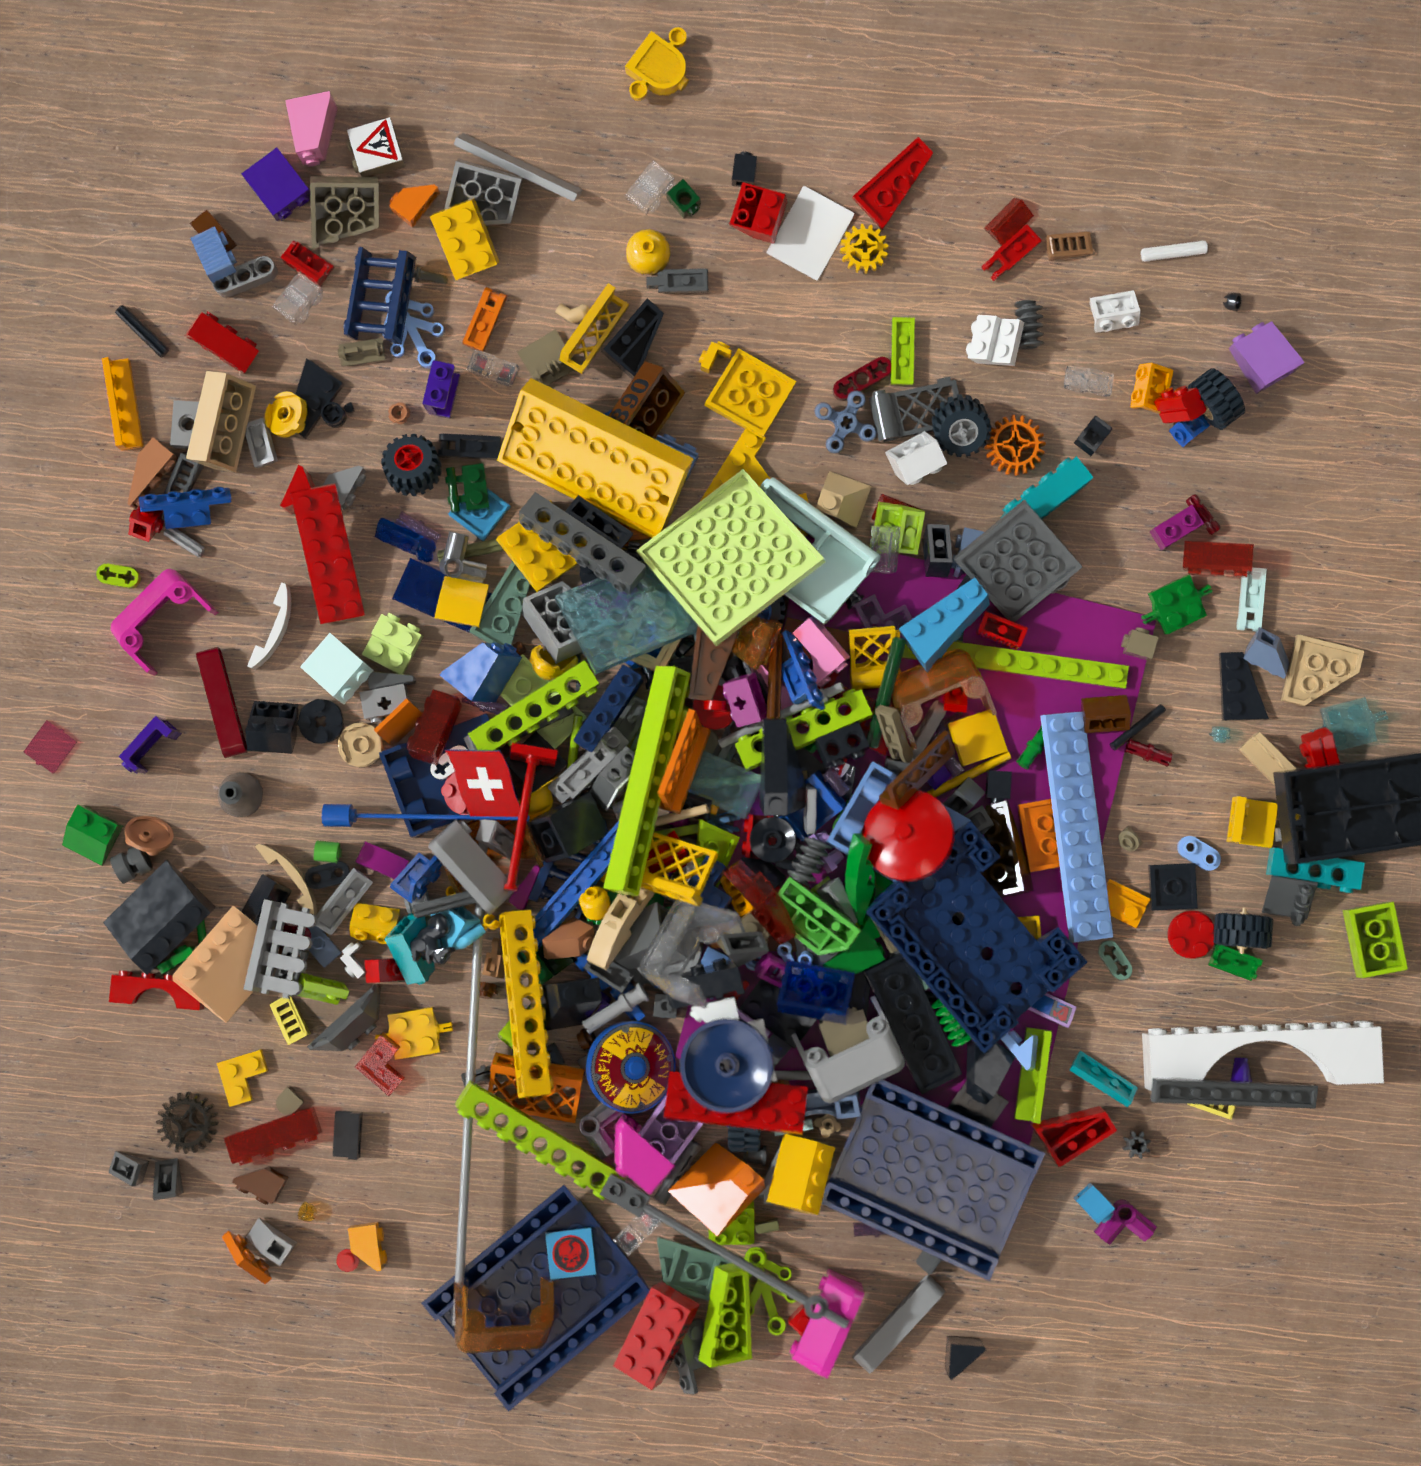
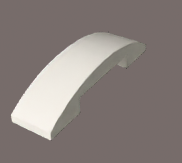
(261, 655)

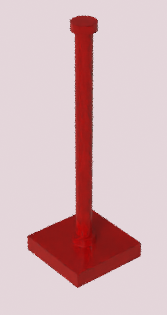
(531, 756)

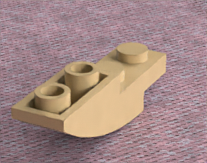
(615, 927)

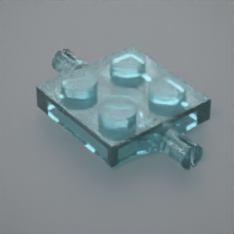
(1351, 723)

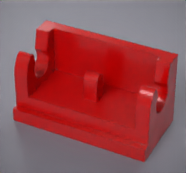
(307, 263)

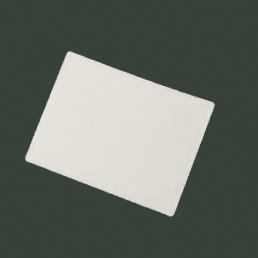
(810, 233)

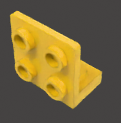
(1252, 822)

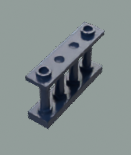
(399, 301)
(550, 870)

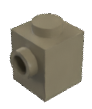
(1139, 644)

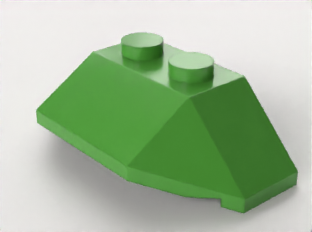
(817, 921)

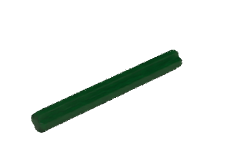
(886, 688)

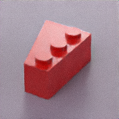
(1073, 1133)

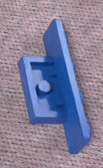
(185, 508)
(798, 675)

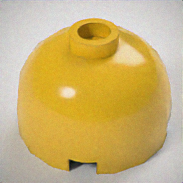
(648, 252)

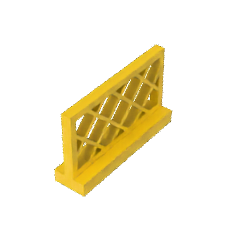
(674, 888)

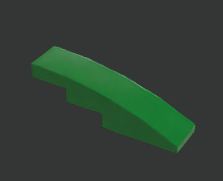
(858, 871)

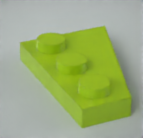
(716, 840)

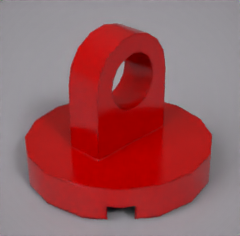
(714, 713)

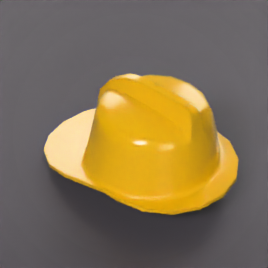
(540, 801)

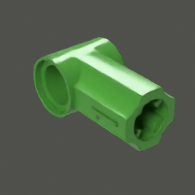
(327, 851)

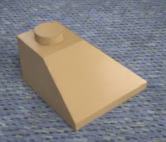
(843, 499)

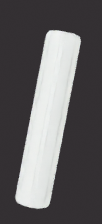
(1174, 251)

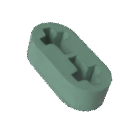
(1110, 963)

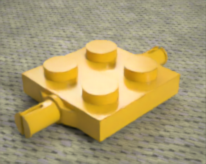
(416, 1032)

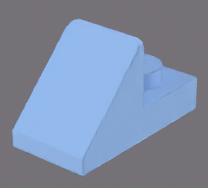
(1023, 1052)

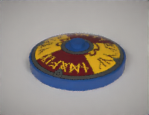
(630, 1066)

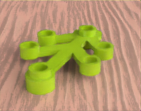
(765, 1289)

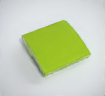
(908, 519)

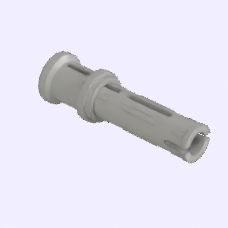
(624, 1003)

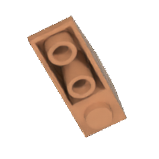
(150, 467)

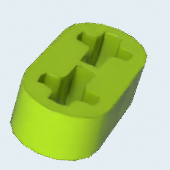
(118, 581)

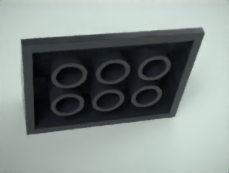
(158, 916)

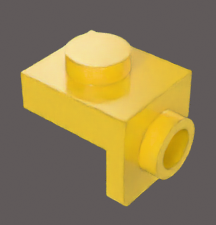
(708, 357)

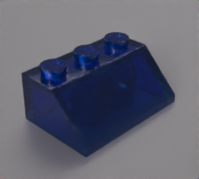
(816, 992)

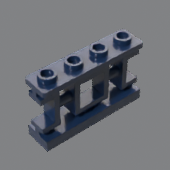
(609, 708)

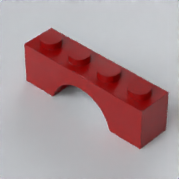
(128, 989)

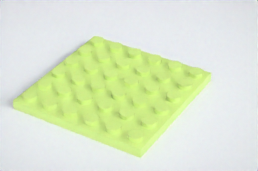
(730, 557)

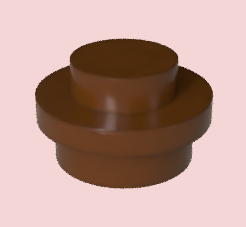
(488, 990)
(585, 1039)

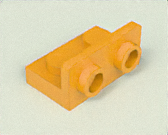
(1149, 382)

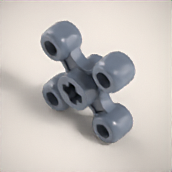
(853, 426)

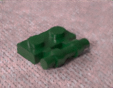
(475, 488)

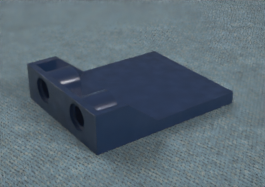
(415, 785)

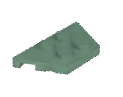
(687, 1267)

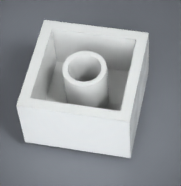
(916, 458)

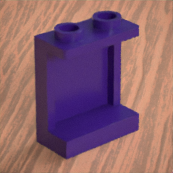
(277, 184)
(441, 389)
(144, 741)

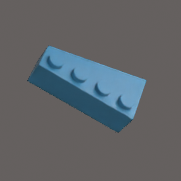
(943, 623)

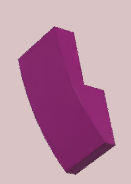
(381, 860)

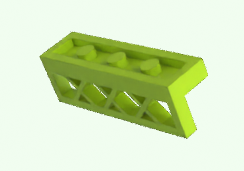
(1032, 1083)

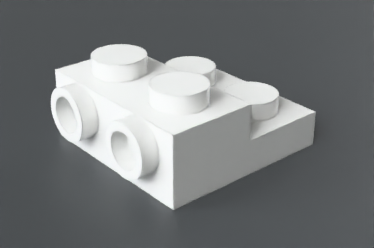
(995, 340)

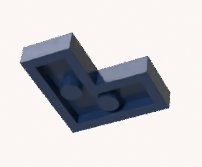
(711, 894)

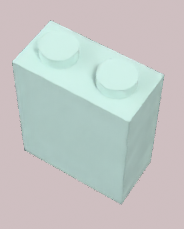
(336, 668)

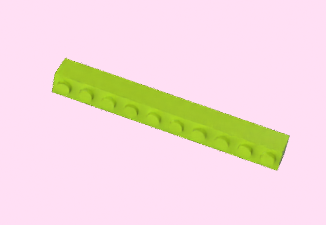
(648, 769)

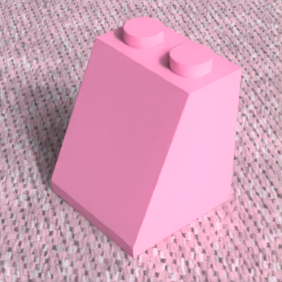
(312, 125)

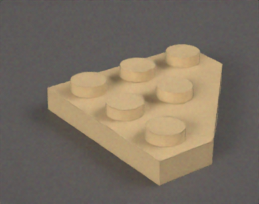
(1318, 668)

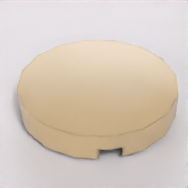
(360, 745)

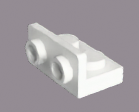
(1115, 311)

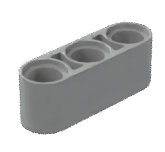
(256, 277)

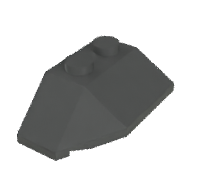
(351, 1024)

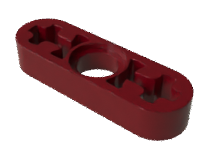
(864, 369)

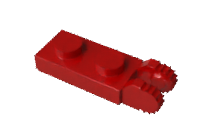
(1013, 251)

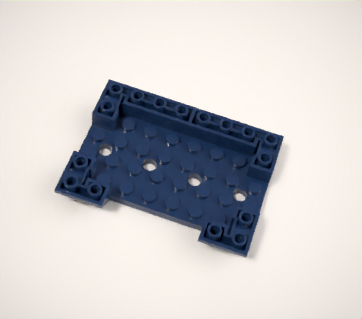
(950, 954)

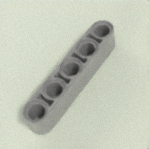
(898, 1323)

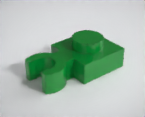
(181, 955)

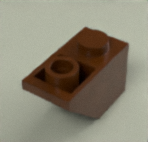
(263, 1183)

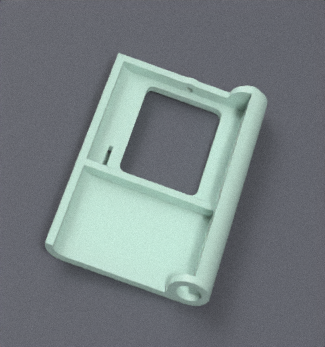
(845, 556)

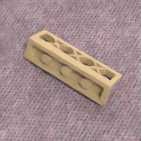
(1264, 756)

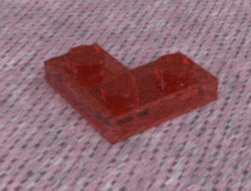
(375, 1065)

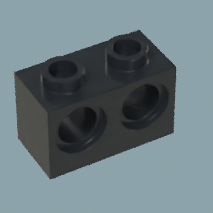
(839, 740)

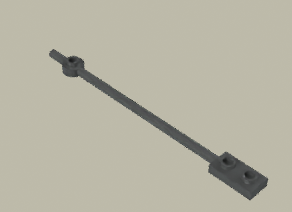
(637, 1202)

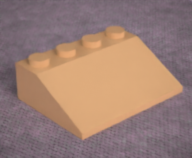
(220, 964)

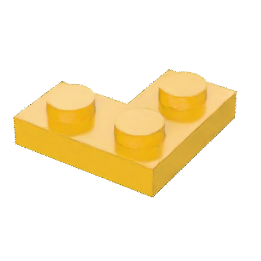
(235, 1074)

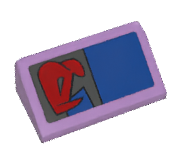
(1054, 1009)

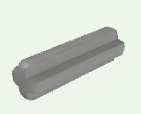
(184, 541)

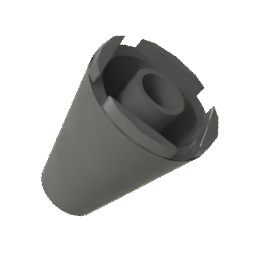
(240, 794)

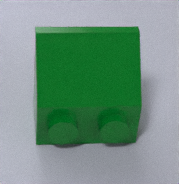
(91, 834)

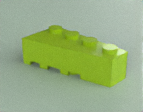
(727, 1320)

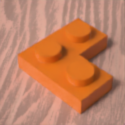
(245, 1259)

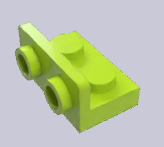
(322, 989)

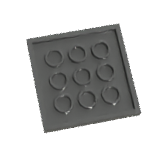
(1018, 561)

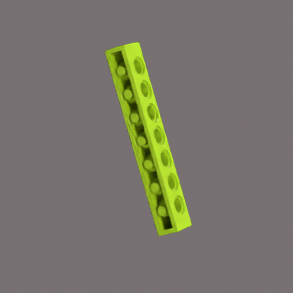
(475, 1094)

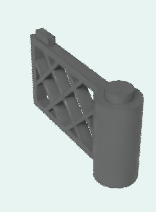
(887, 412)

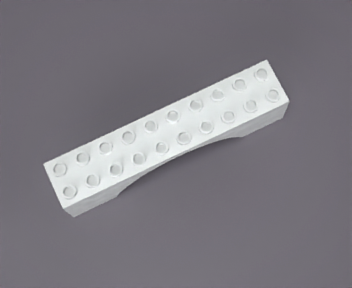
(1340, 1051)

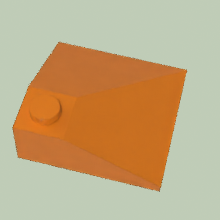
(717, 1188)

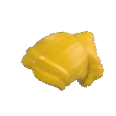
(546, 667)

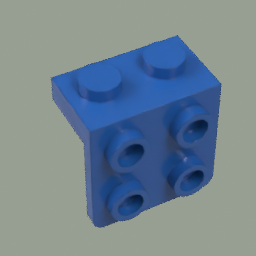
(416, 877)

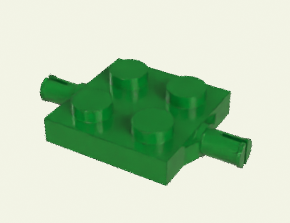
(1177, 604)

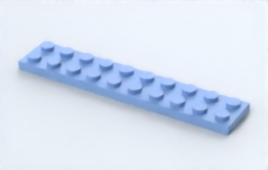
(1076, 827)

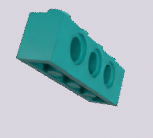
(1351, 871)

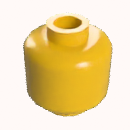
(595, 903)

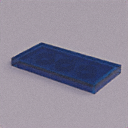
(421, 590)

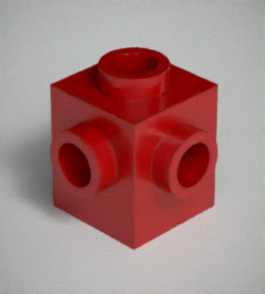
(145, 524)

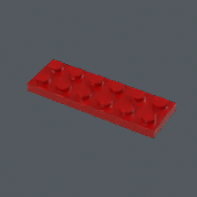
(327, 553)
(777, 1110)

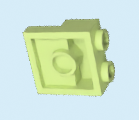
(392, 643)

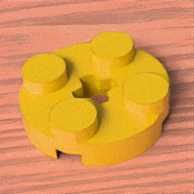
(293, 422)

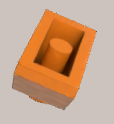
(413, 202)

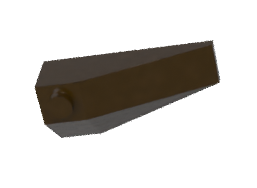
(1011, 871)

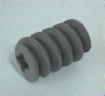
(1027, 313)
(809, 861)

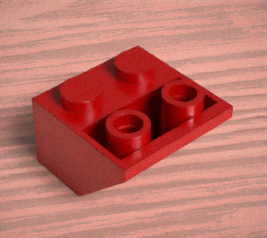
(758, 212)

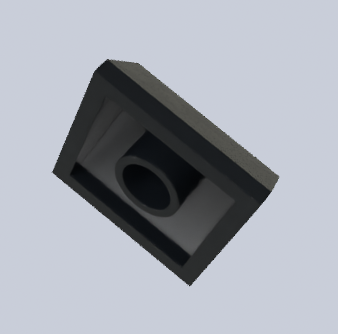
(961, 1353)

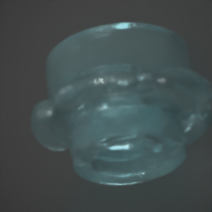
(1220, 734)

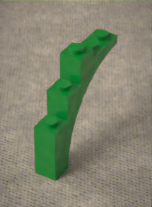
(864, 950)

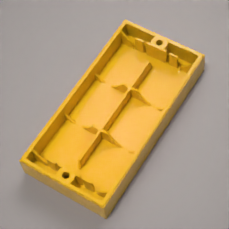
(594, 458)

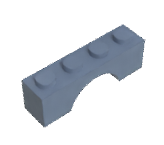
(843, 1108)

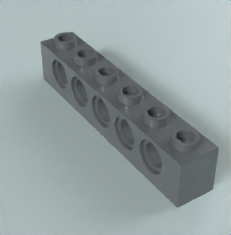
(539, 508)

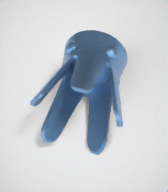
(720, 819)

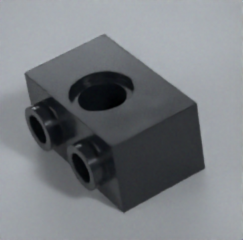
(937, 550)

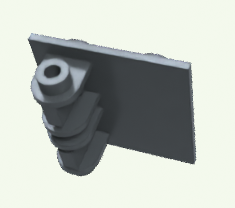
(1289, 898)

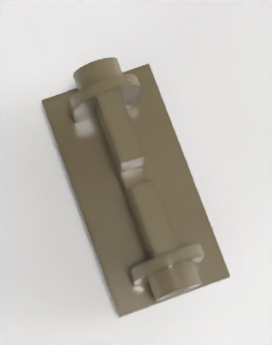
(361, 352)

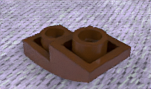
(206, 221)

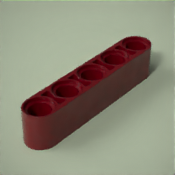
(221, 702)

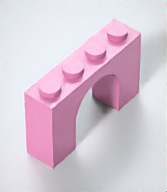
(825, 653)

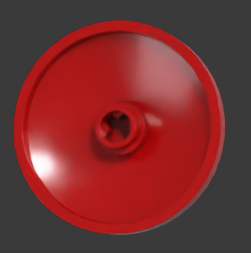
(911, 839)

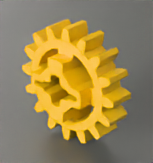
(872, 247)

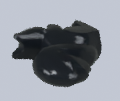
(429, 943)

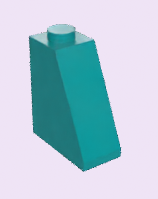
(399, 945)

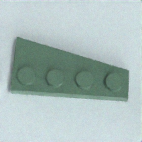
(503, 608)

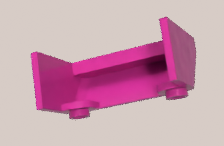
(166, 586)
(638, 1157)
(822, 1337)

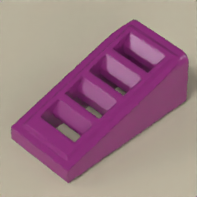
(520, 897)
(767, 965)

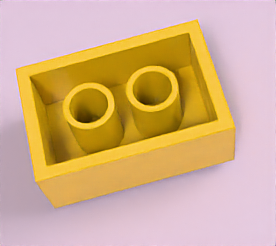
(464, 239)

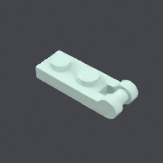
(1252, 600)

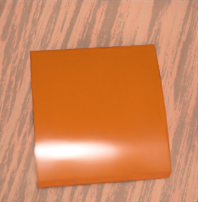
(398, 722)

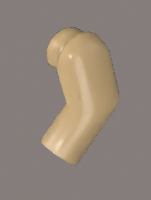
(572, 315)

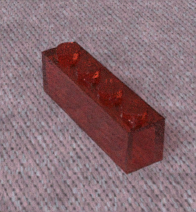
(272, 1135)

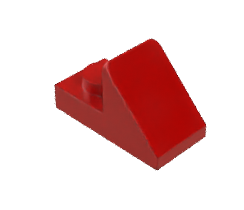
(955, 700)

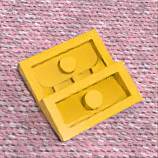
(461, 601)
(977, 737)

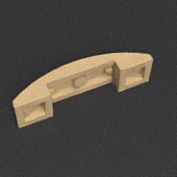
(272, 856)

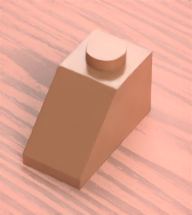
(569, 940)

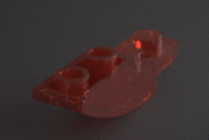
(766, 903)

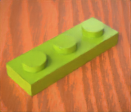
(902, 351)

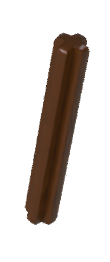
(775, 680)

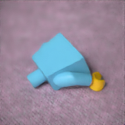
(465, 926)

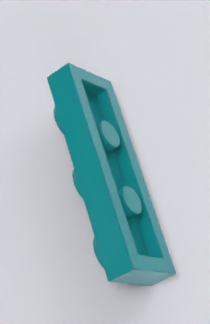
(1103, 1078)

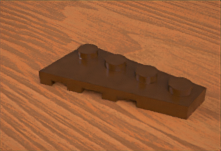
(708, 665)

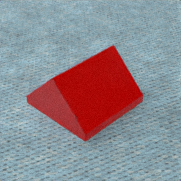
(300, 481)

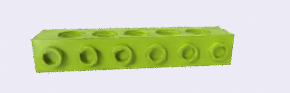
(582, 673)
(859, 712)

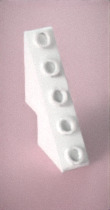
(726, 1009)

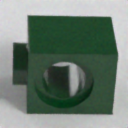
(683, 189)

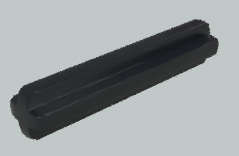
(142, 331)

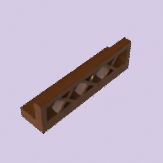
(918, 772)

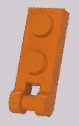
(484, 320)

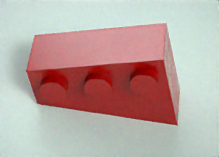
(222, 341)

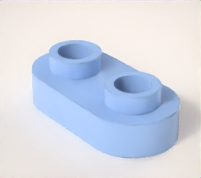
(1199, 853)

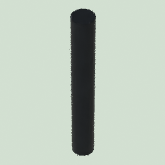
(1137, 727)

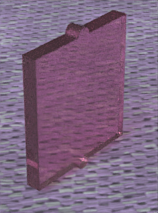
(50, 746)

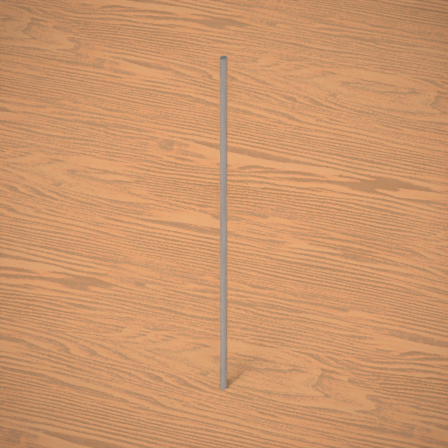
(468, 1123)

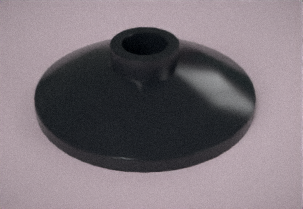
(770, 828)

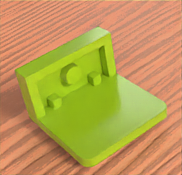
(739, 1231)

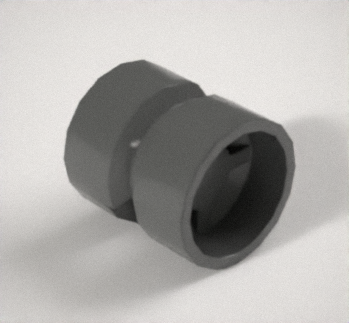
(130, 864)

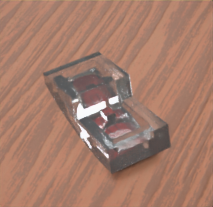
(492, 368)
(636, 1232)

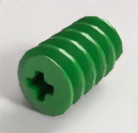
(952, 1025)

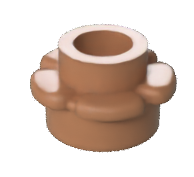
(399, 407)

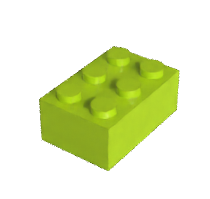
(1375, 939)

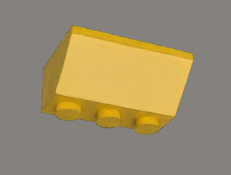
(800, 1174)

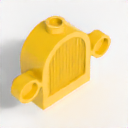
(658, 65)

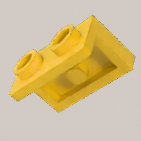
(372, 922)

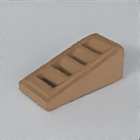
(1051, 249)

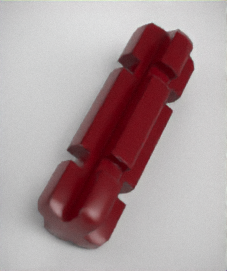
(1207, 518)

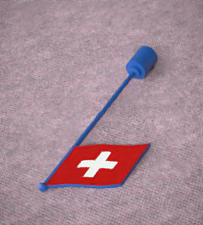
(482, 783)

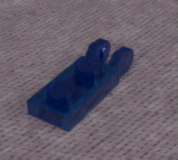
(405, 540)

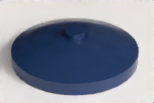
(726, 1065)

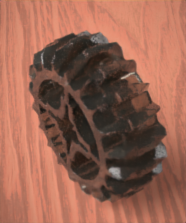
(168, 1116)

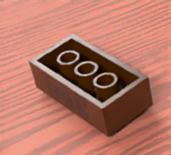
(648, 400)

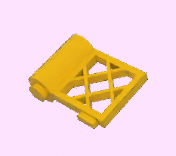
(869, 674)

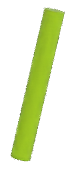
(573, 750)

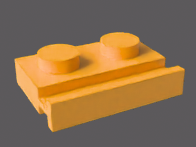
(1126, 903)

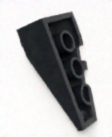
(781, 774)

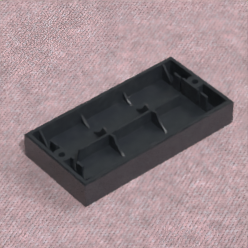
(1349, 807)

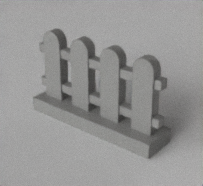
(266, 947)

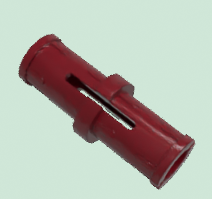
(1148, 752)

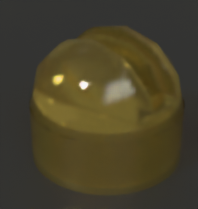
(306, 1212)

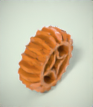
(1025, 444)

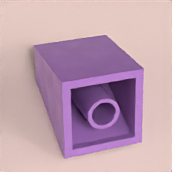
(1265, 356)

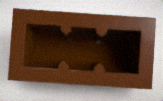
(1106, 714)

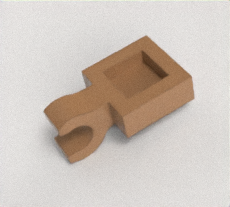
(494, 961)

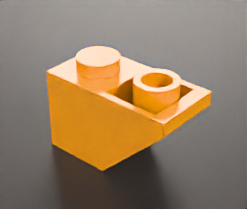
(366, 1244)

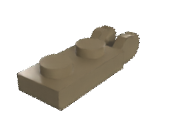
(894, 733)

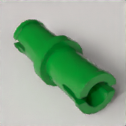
(1033, 748)

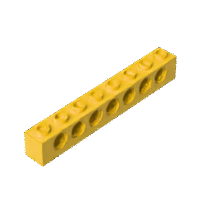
(516, 992)

